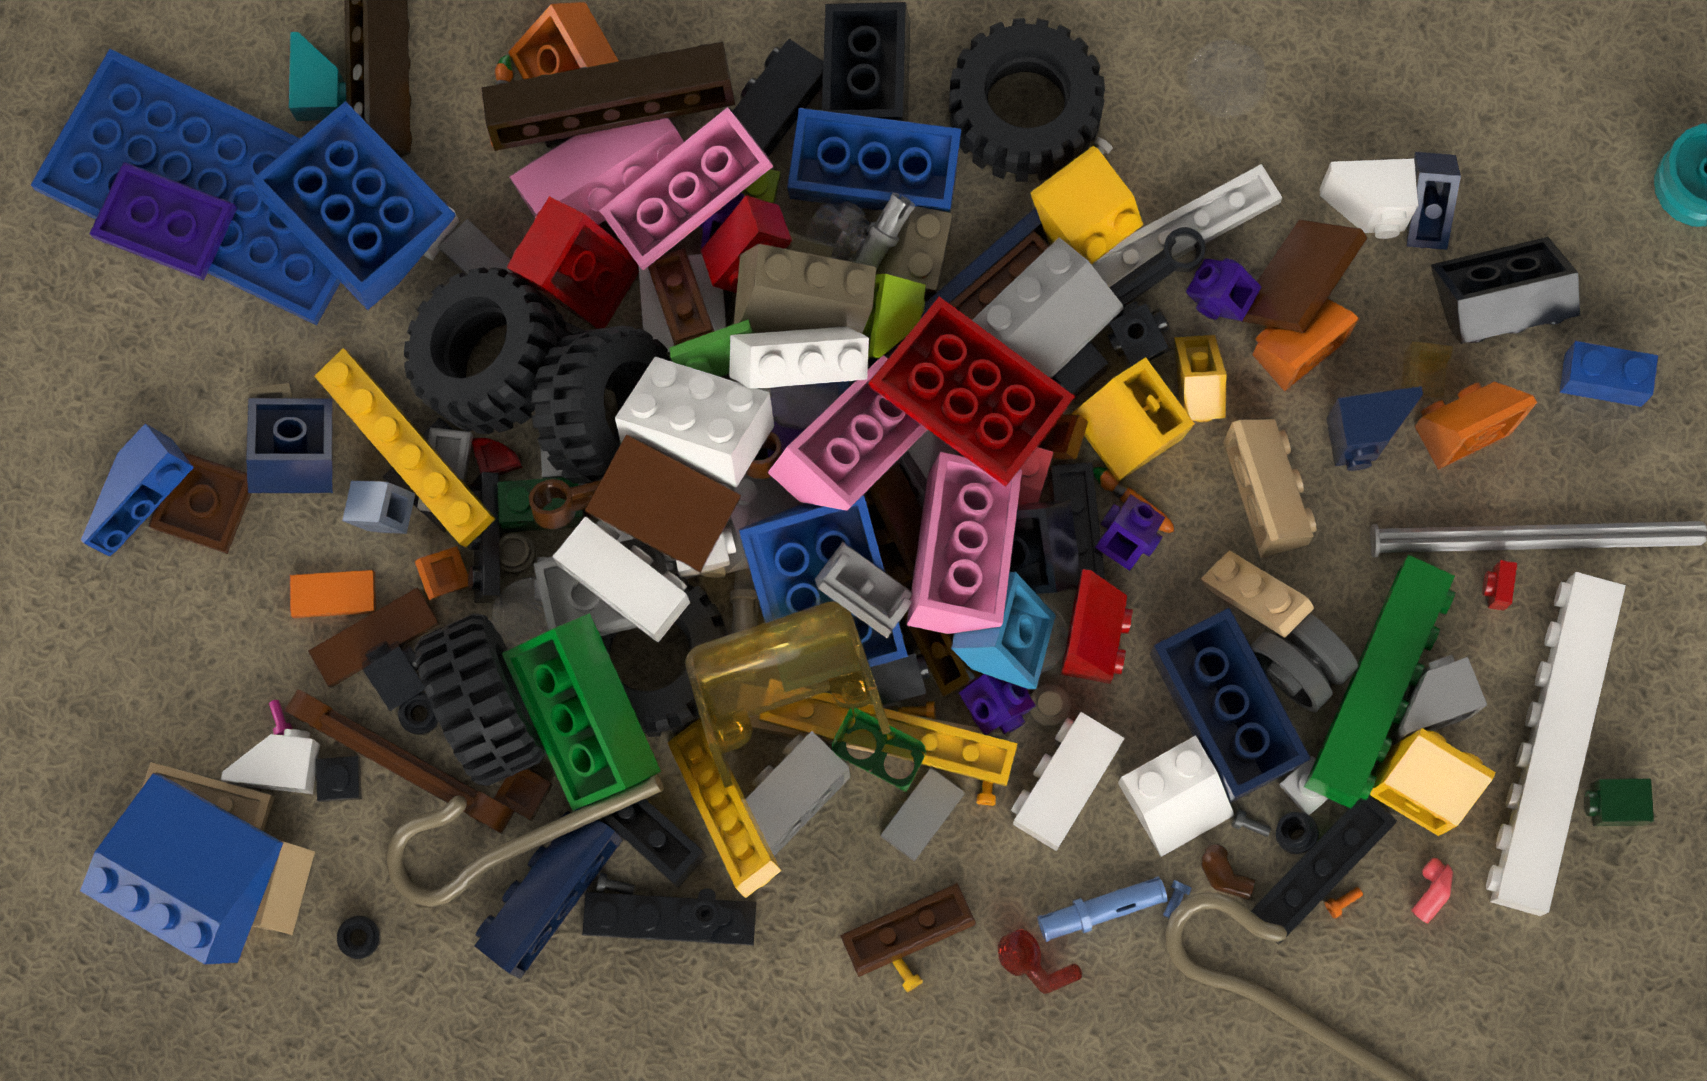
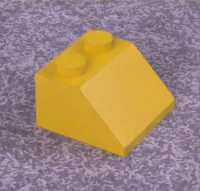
(1087, 206)

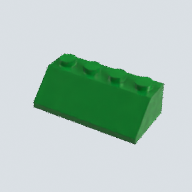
(581, 712)

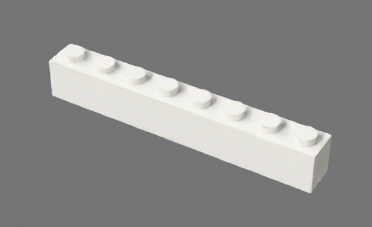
(1556, 745)

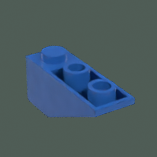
(136, 485)

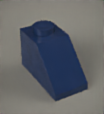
(1437, 194)

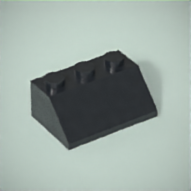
(867, 60)
(1507, 290)

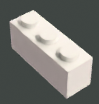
(798, 357)
(623, 577)
(1066, 780)

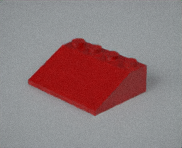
(972, 391)

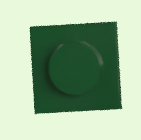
(1620, 802)

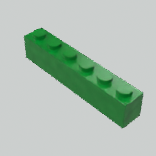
(1379, 683)

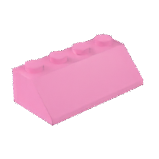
(595, 166)
(686, 188)
(846, 447)
(963, 548)

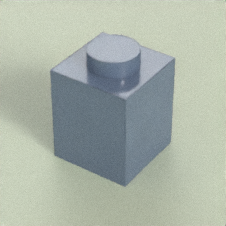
(378, 507)

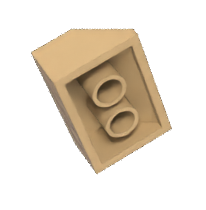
(1269, 486)

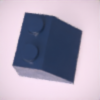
(1366, 424)
(290, 445)

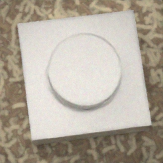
(1294, 784)

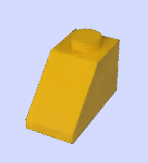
(1201, 377)

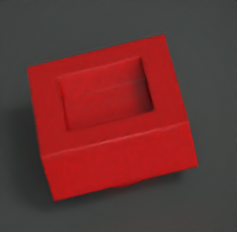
(1500, 585)

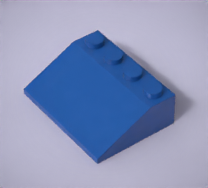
(354, 204)
(793, 548)
(184, 871)

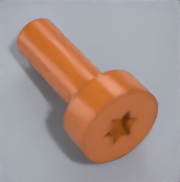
(1335, 906)

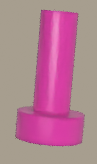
(279, 718)

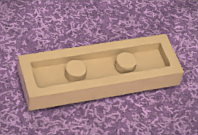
(1257, 593)
(242, 802)

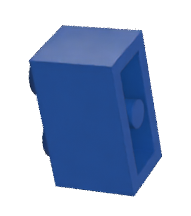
(1608, 373)

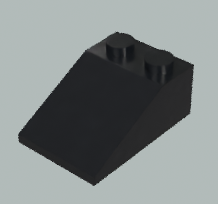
(1046, 546)

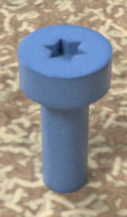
(1180, 890)

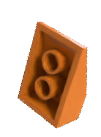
(1472, 421)

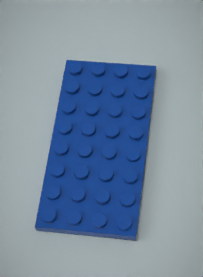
(198, 142)

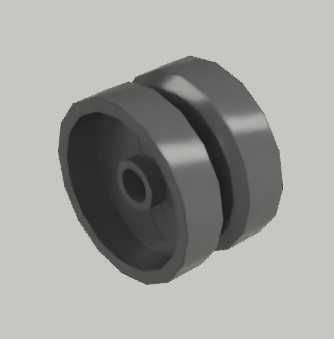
(1305, 662)

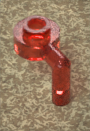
(1022, 955)

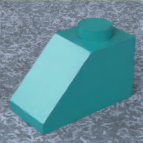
(313, 82)

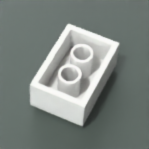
(698, 419)

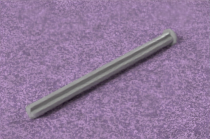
(1536, 537)

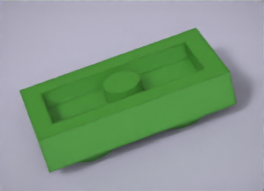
(711, 351)

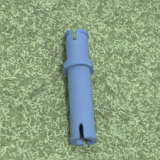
(1102, 909)

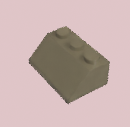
(802, 291)

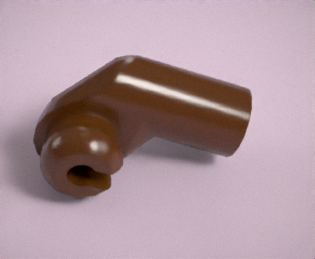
(1221, 875)

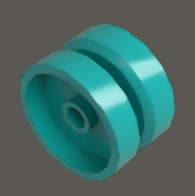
(1683, 178)

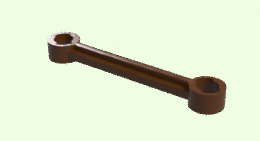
(578, 497)
(397, 760)

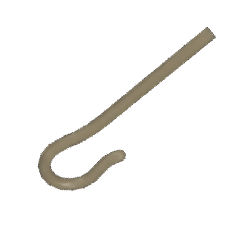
(502, 852)
(1254, 991)

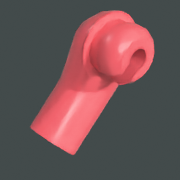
(1438, 892)

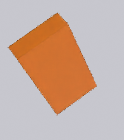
(332, 594)

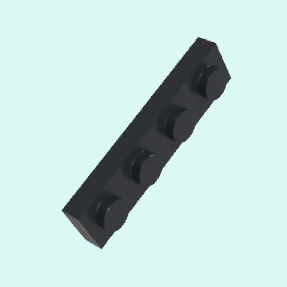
(1325, 864)
(660, 919)

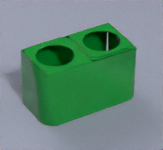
(876, 760)

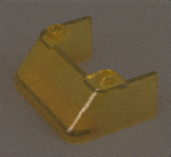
(777, 667)

